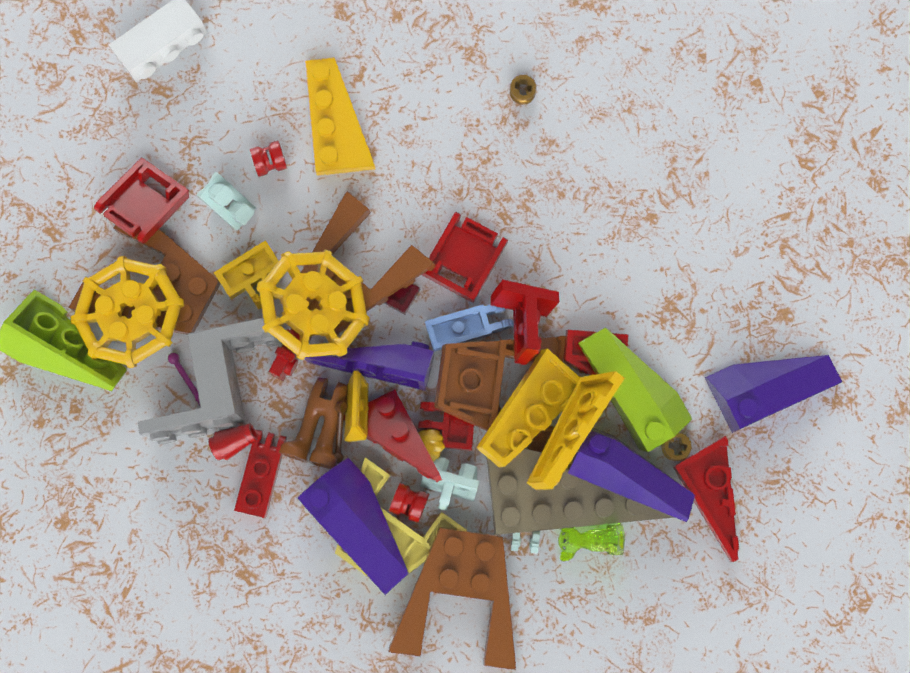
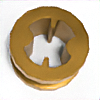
(531, 86)
(669, 453)

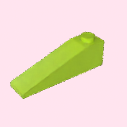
(44, 338)
(643, 400)

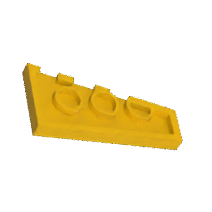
(335, 127)
(529, 409)
(575, 423)

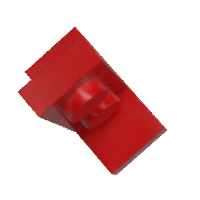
(528, 306)

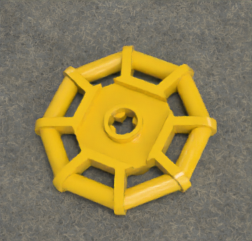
(325, 291)
(111, 305)

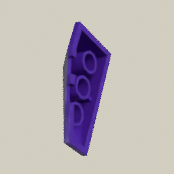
(389, 363)
(763, 388)
(620, 469)
(352, 516)

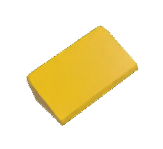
(357, 412)

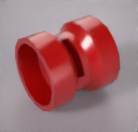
(261, 159)
(409, 502)

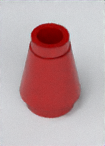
(231, 441)

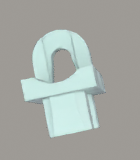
(219, 194)
(460, 485)

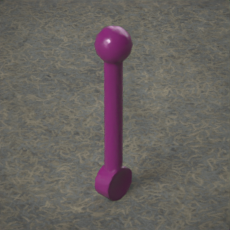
(173, 358)

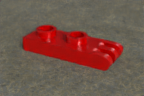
(260, 476)

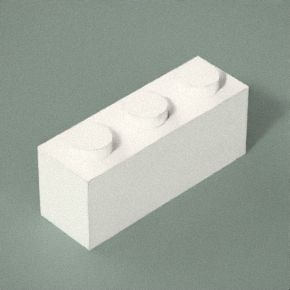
(158, 39)

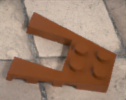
(402, 274)
(187, 276)
(473, 378)
(465, 567)

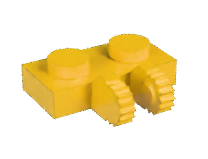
(247, 271)

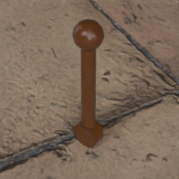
(341, 408)

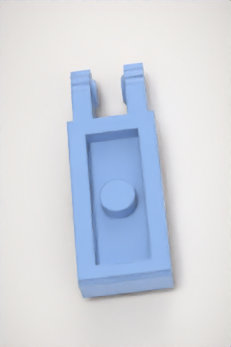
(465, 326)

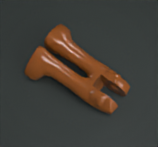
(316, 407)

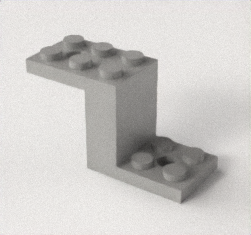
(215, 382)

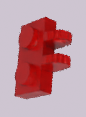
(285, 361)
(456, 432)

